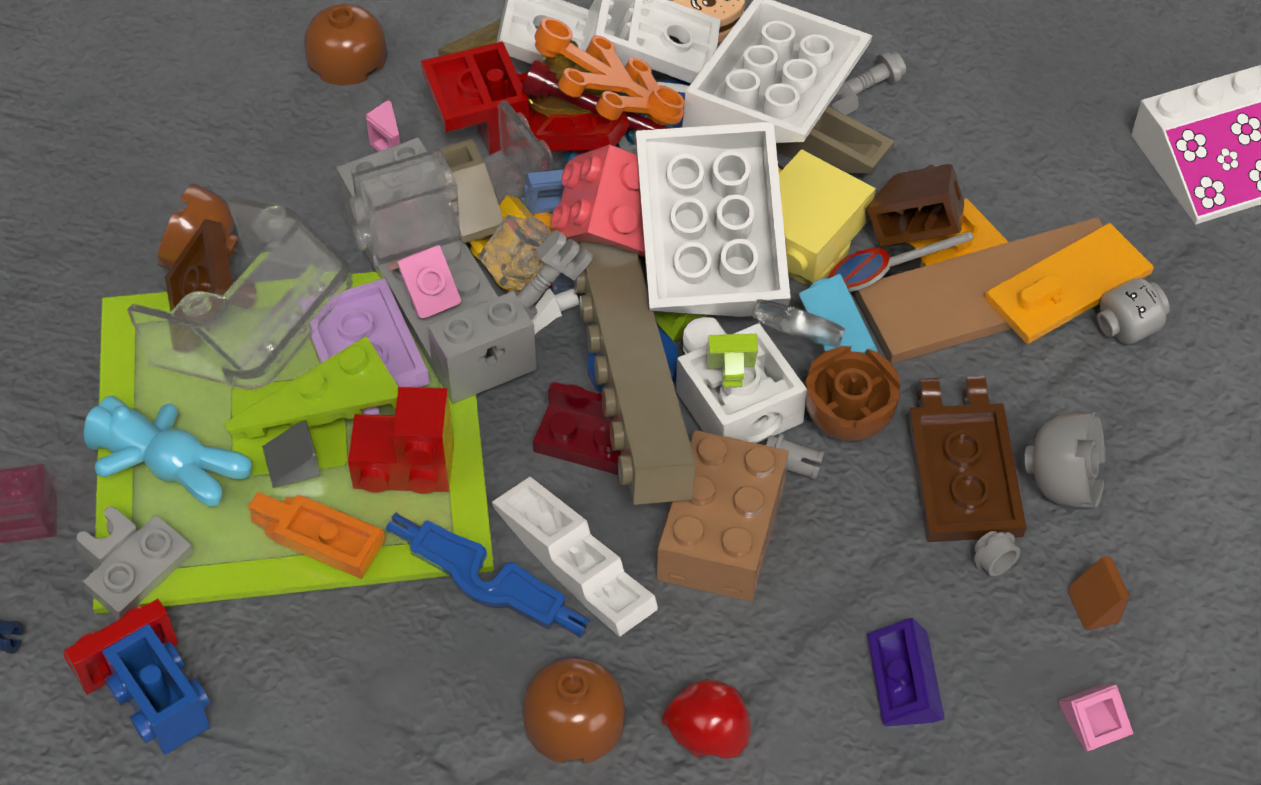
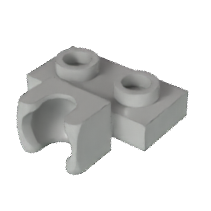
(129, 560)

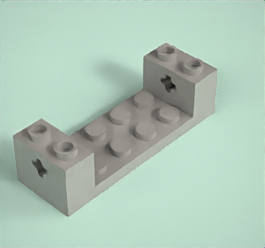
(465, 334)

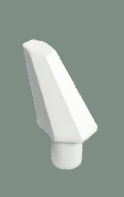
(551, 306)

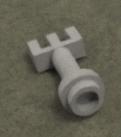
(888, 68)
(559, 257)

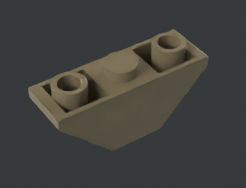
(476, 197)

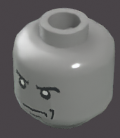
(1133, 310)

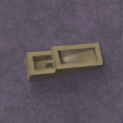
(842, 143)

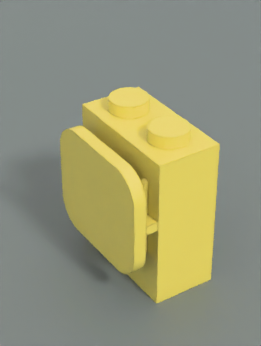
(820, 215)

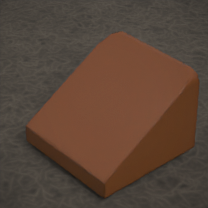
(1099, 595)

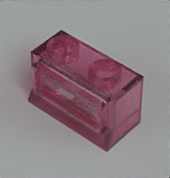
(27, 504)

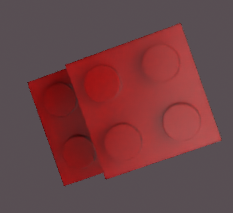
(471, 86)

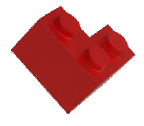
(405, 448)

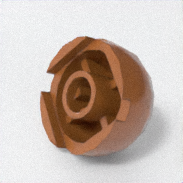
(345, 44)
(182, 226)
(851, 393)
(573, 710)

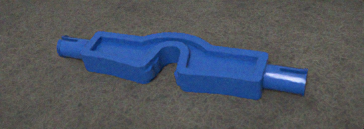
(510, 588)

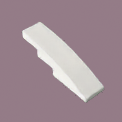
(574, 556)

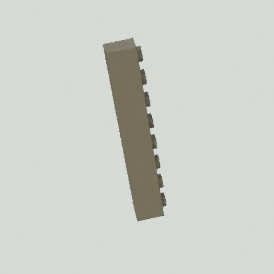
(636, 378)

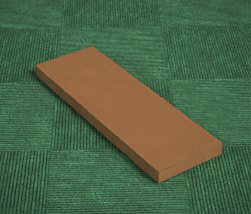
(946, 300)

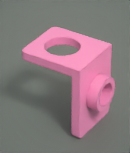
(428, 281)

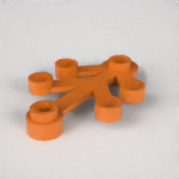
(659, 102)

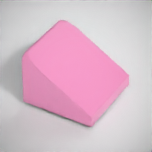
(382, 127)
(1096, 715)

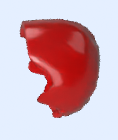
(709, 719)

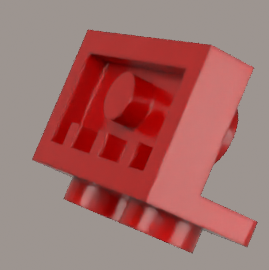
(86, 655)

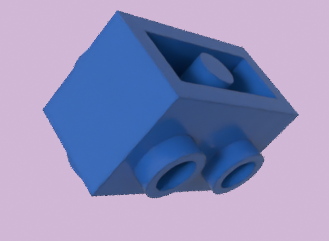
(152, 682)

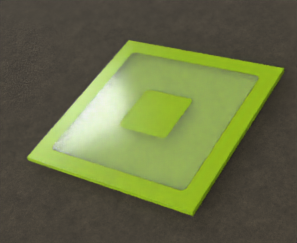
(229, 550)

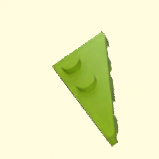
(327, 392)

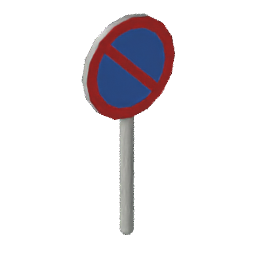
(871, 264)

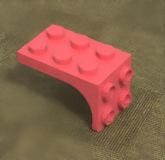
(602, 200)

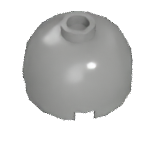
(1068, 459)

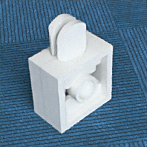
(764, 406)

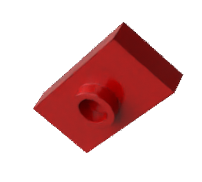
(581, 131)

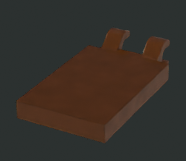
(964, 464)

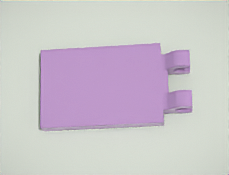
(372, 313)

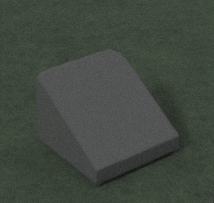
(291, 456)

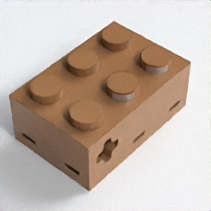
(725, 529)

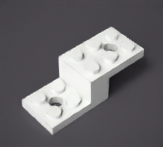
(633, 26)

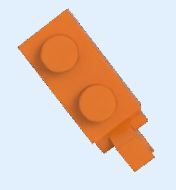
(318, 532)

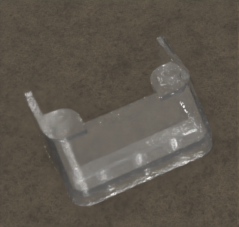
(262, 316)

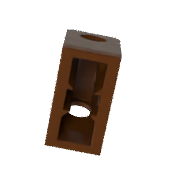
(925, 204)

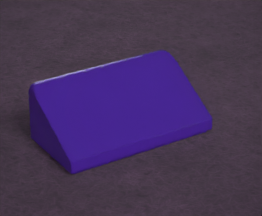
(905, 674)

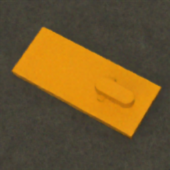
(1067, 283)

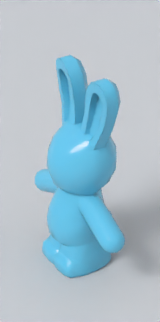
(167, 452)

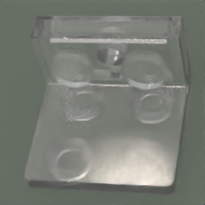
(518, 155)

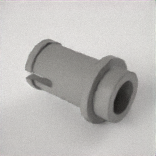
(796, 453)

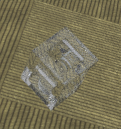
(512, 251)

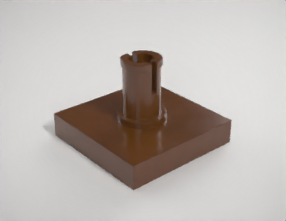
(200, 265)

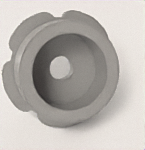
(996, 552)

